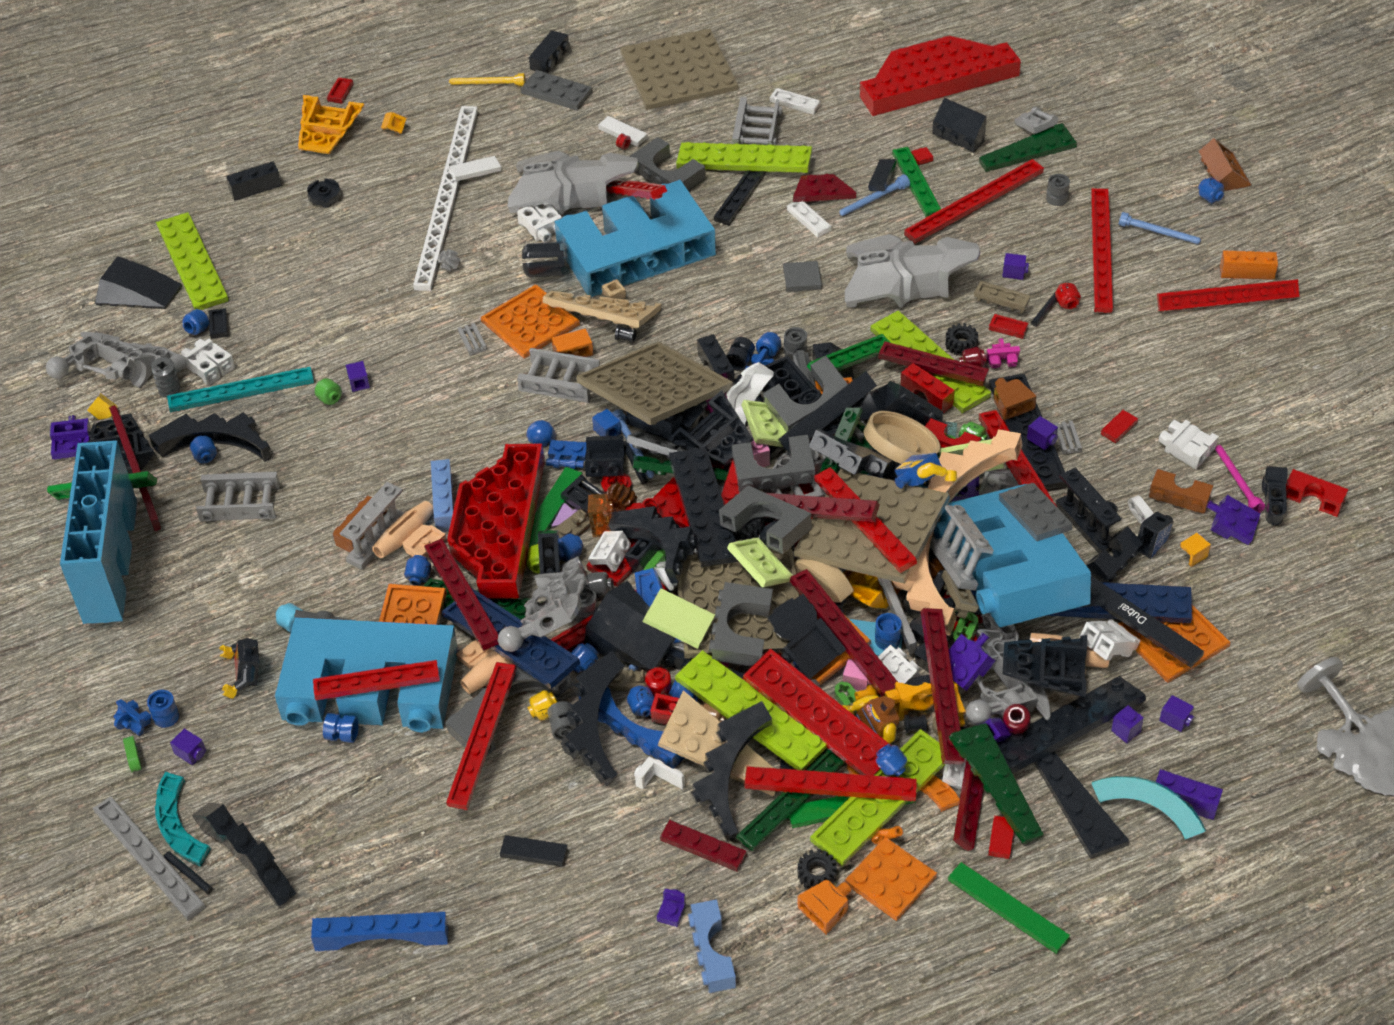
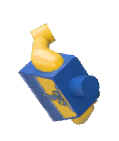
(920, 468)

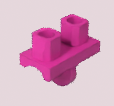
(1002, 351)

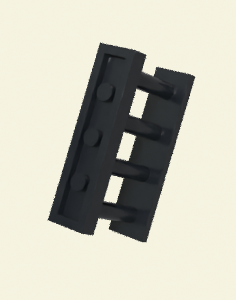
(1080, 517)

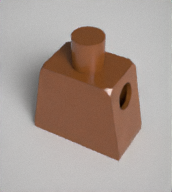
(1013, 398)

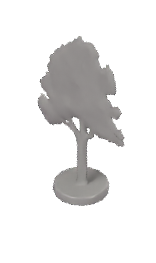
(1363, 755)

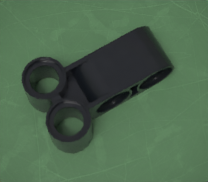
(1275, 485)

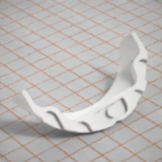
(748, 387)

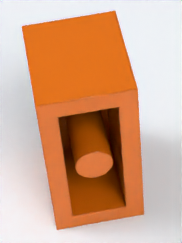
(573, 343)

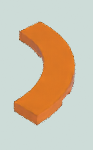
(937, 790)

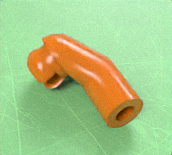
(889, 833)

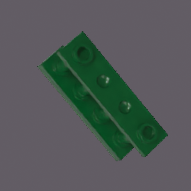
(845, 431)

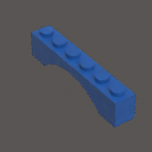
(635, 734)
(337, 932)

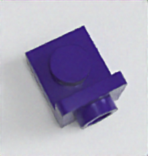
(671, 907)

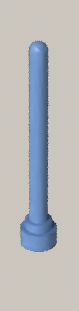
(901, 183)
(1126, 220)
(620, 415)

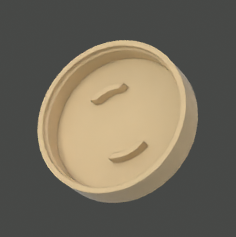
(899, 436)

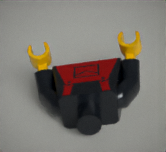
(246, 665)

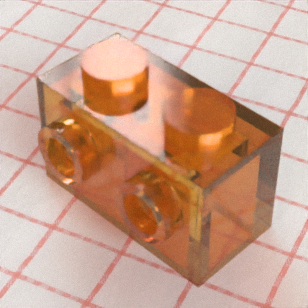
(599, 513)

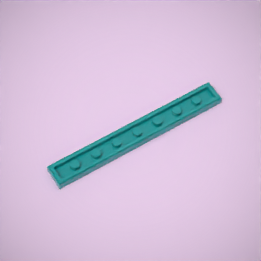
(240, 389)

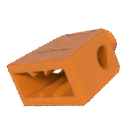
(825, 904)

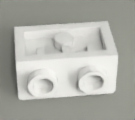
(610, 549)
(899, 667)

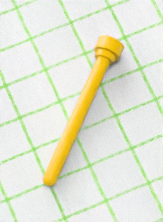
(519, 80)

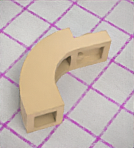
(828, 577)

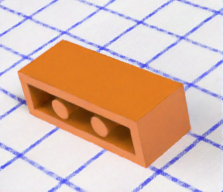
(1248, 265)

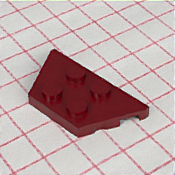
(822, 188)

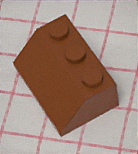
(1223, 165)

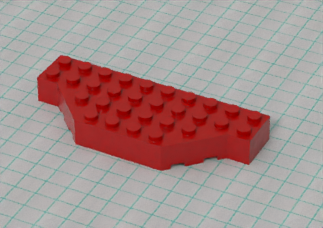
(935, 71)
(496, 520)

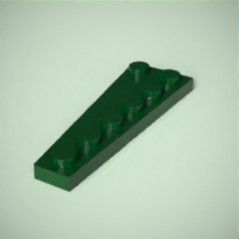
(1035, 146)
(645, 463)
(989, 764)

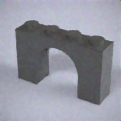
(657, 152)
(791, 413)
(797, 471)
(754, 503)
(738, 600)

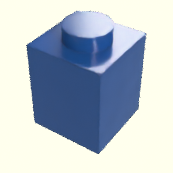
(606, 424)

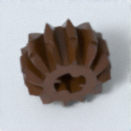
(621, 496)

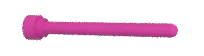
(1253, 502)

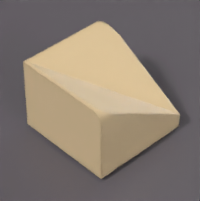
(614, 290)

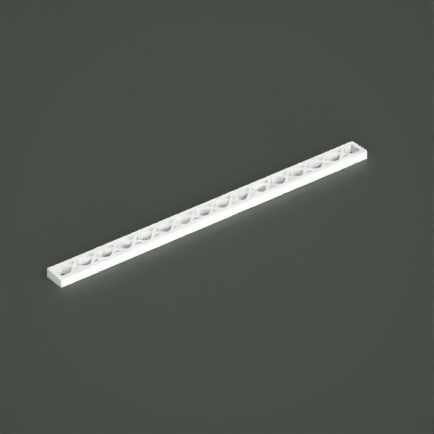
(442, 195)

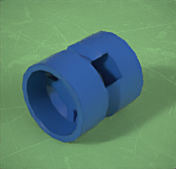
(888, 631)
(163, 708)
(338, 727)

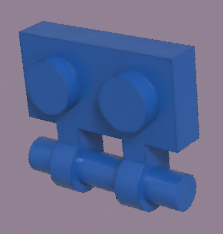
(566, 454)

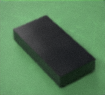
(218, 323)

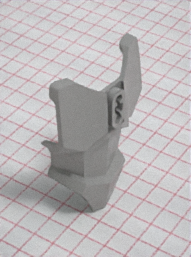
(567, 180)
(903, 270)

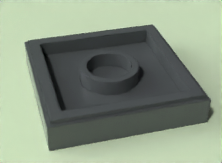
(802, 276)

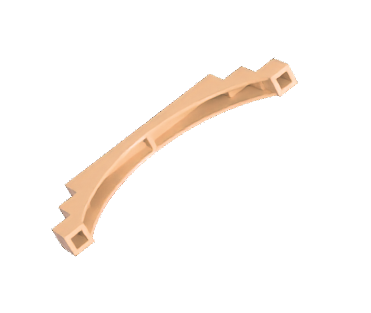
(974, 461)

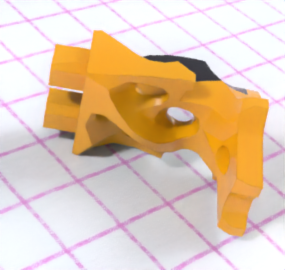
(915, 697)

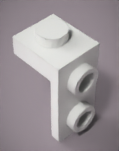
(652, 767)

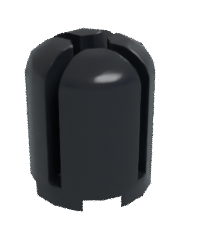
(543, 250)

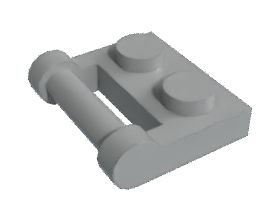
(1032, 122)

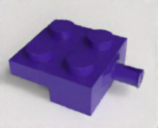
(67, 435)
(1234, 519)
(969, 660)

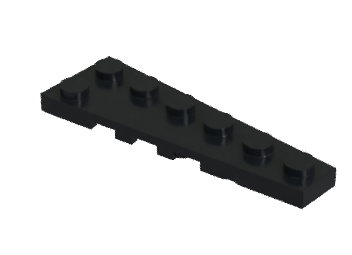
(1086, 817)

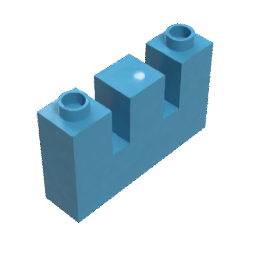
(633, 242)
(96, 534)
(1022, 574)
(348, 646)

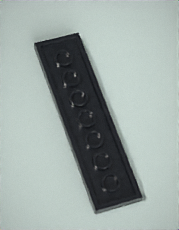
(1044, 462)
(702, 505)
(1069, 723)

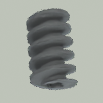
(165, 376)

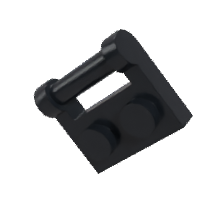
(578, 496)

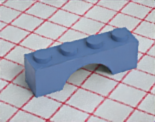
(442, 493)
(718, 969)

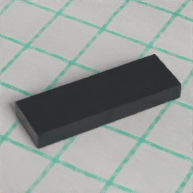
(882, 175)
(533, 850)

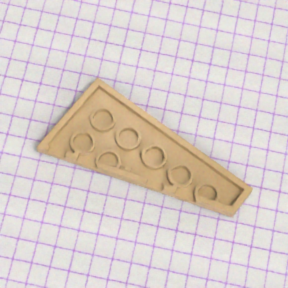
(612, 309)
(693, 733)

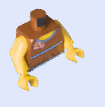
(877, 714)

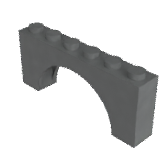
(461, 723)

